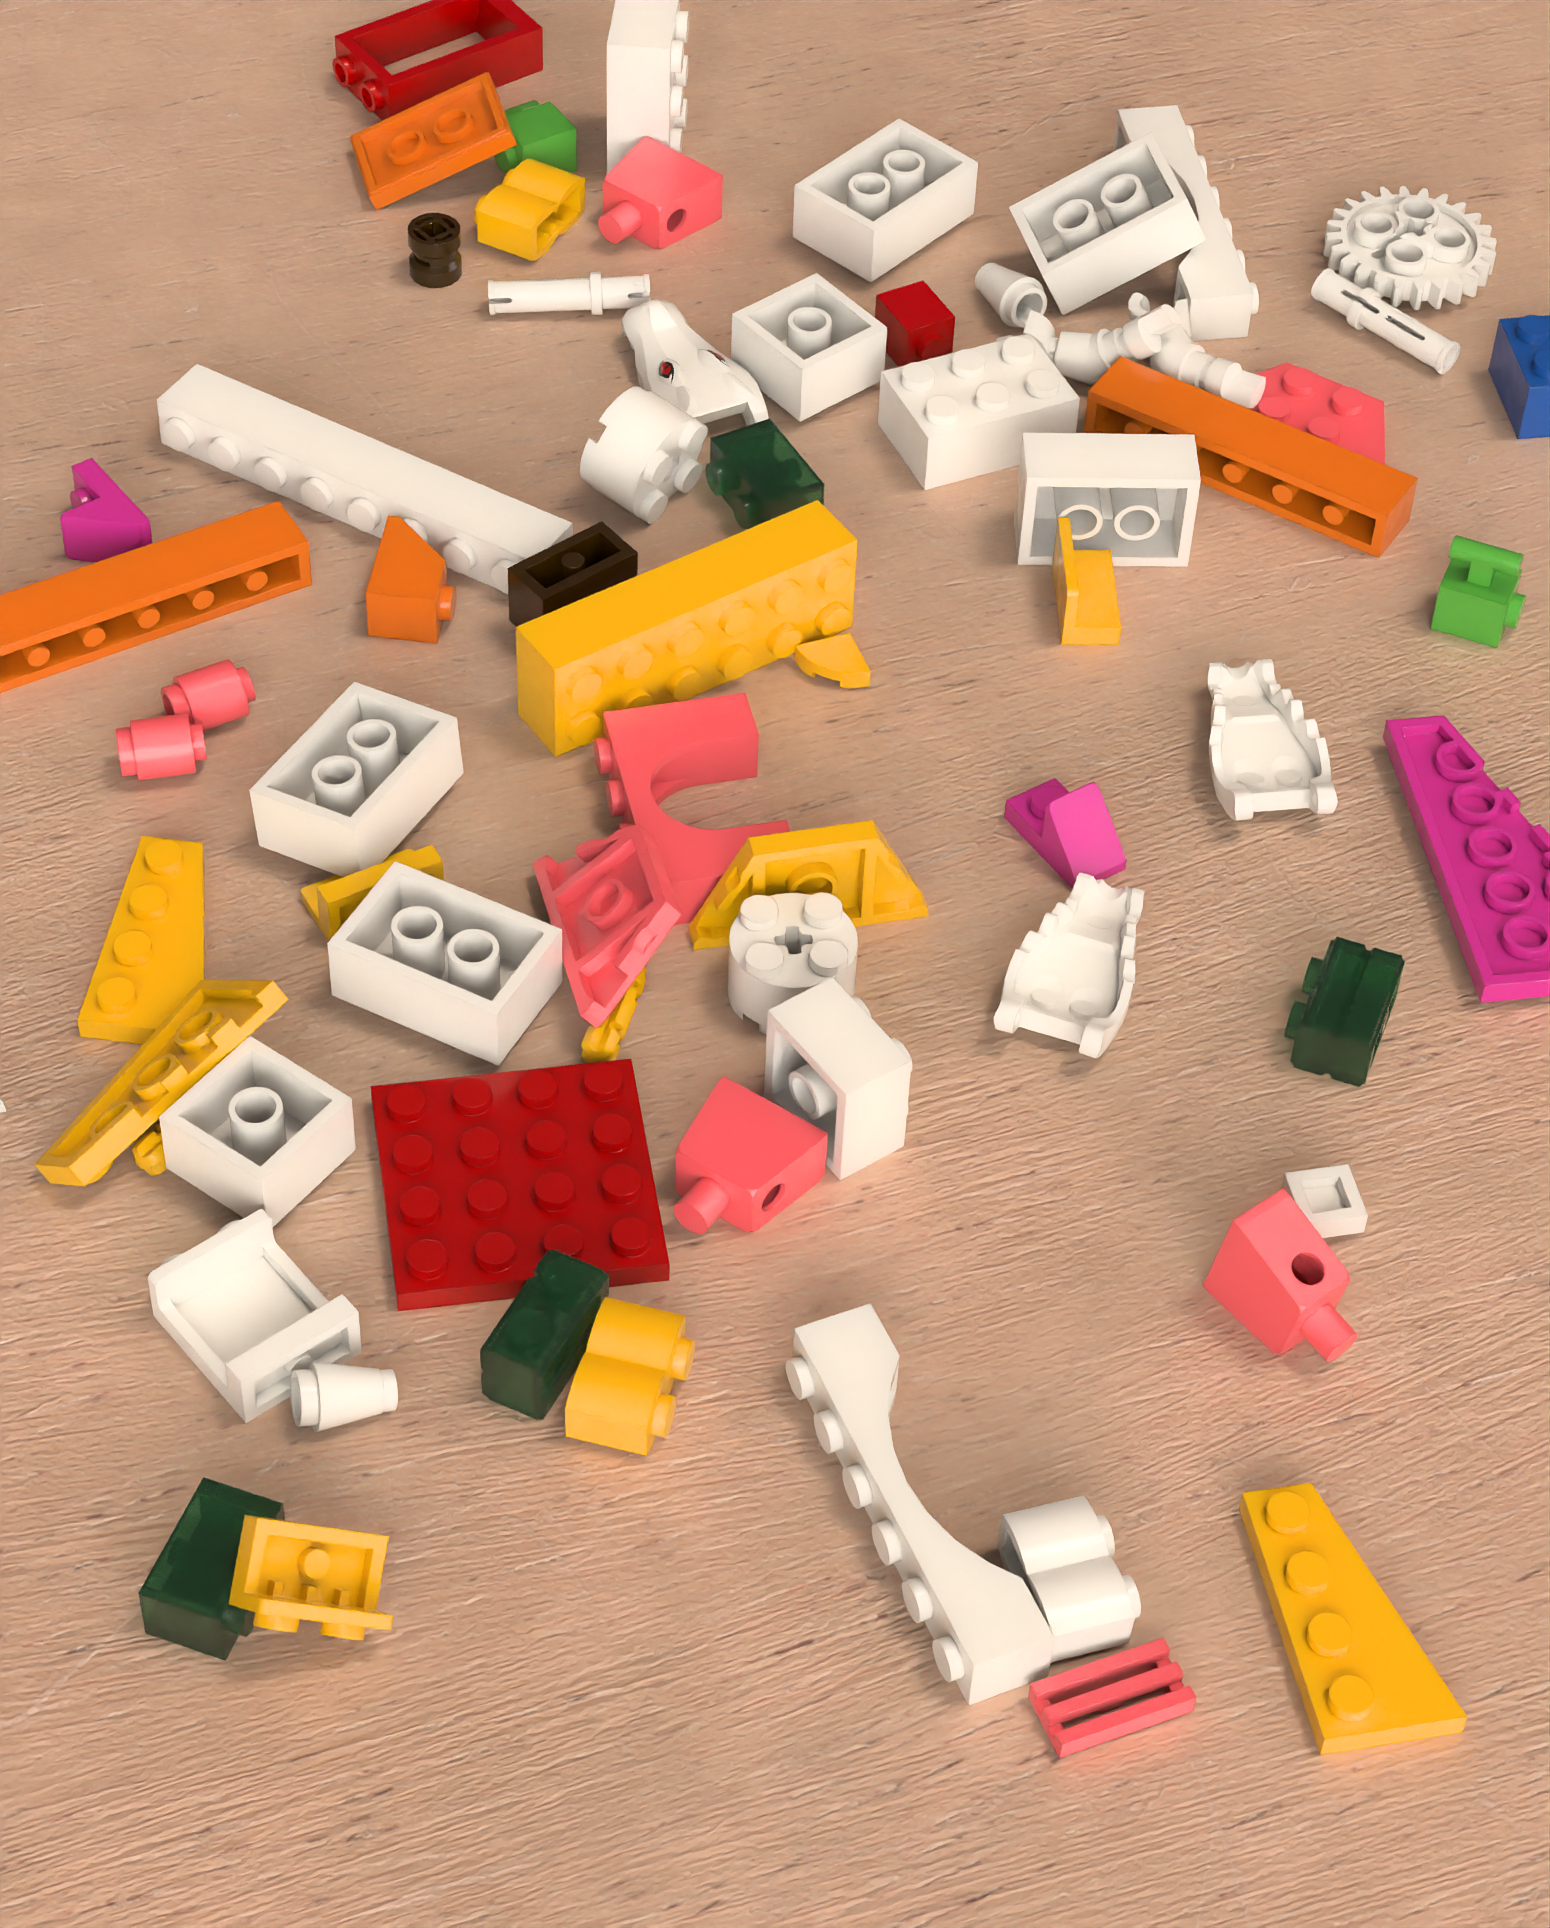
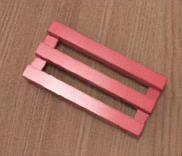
(1106, 1686)

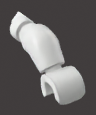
(1090, 355)
(1191, 364)

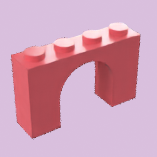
(673, 748)

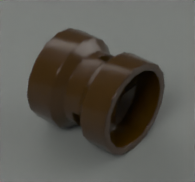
(436, 241)

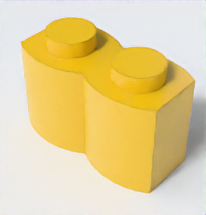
(530, 209)
(627, 1377)

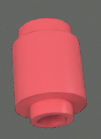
(210, 694)
(160, 747)

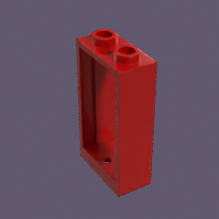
(509, 51)

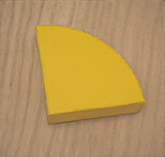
(834, 659)

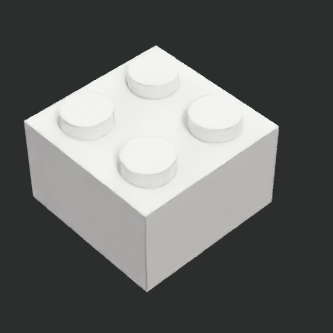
(809, 346)
(839, 1074)
(258, 1132)

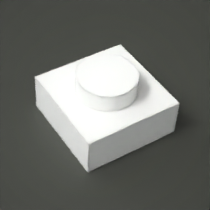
(1328, 1199)

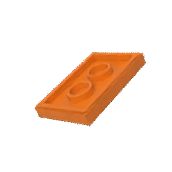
(432, 140)

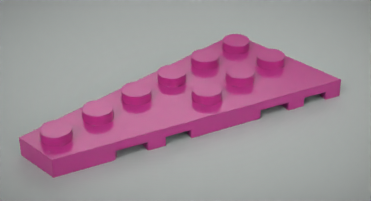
(1482, 857)

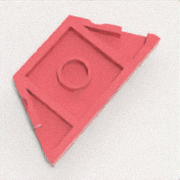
(1324, 409)
(611, 913)

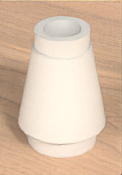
(1010, 293)
(340, 1394)

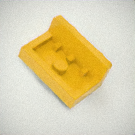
(310, 1574)

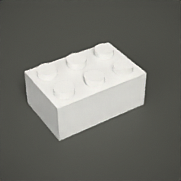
(646, 75)
(884, 199)
(1107, 223)
(970, 408)
(1116, 489)
(357, 781)
(446, 962)

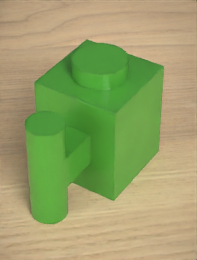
(540, 135)
(1479, 592)

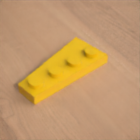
(152, 945)
(167, 1065)
(1344, 1639)

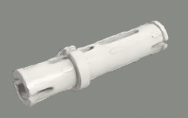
(568, 294)
(1367, 310)

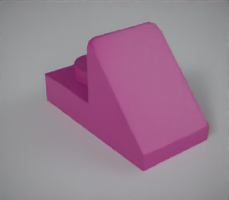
(102, 517)
(1068, 829)

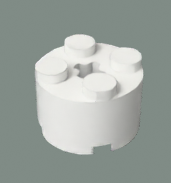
(644, 453)
(787, 947)

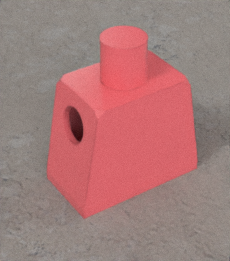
(659, 196)
(744, 1160)
(1282, 1279)

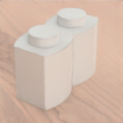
(1069, 1570)

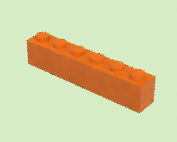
(1259, 456)
(150, 593)

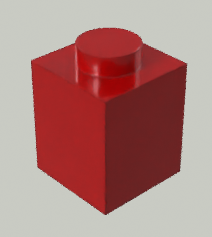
(916, 323)

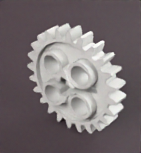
(1410, 247)

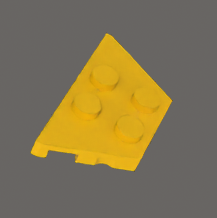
(837, 859)

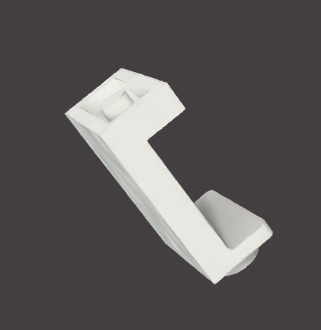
(250, 1315)

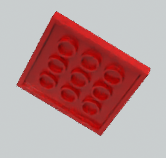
(510, 1167)

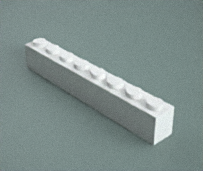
(352, 475)

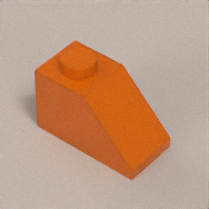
(408, 587)

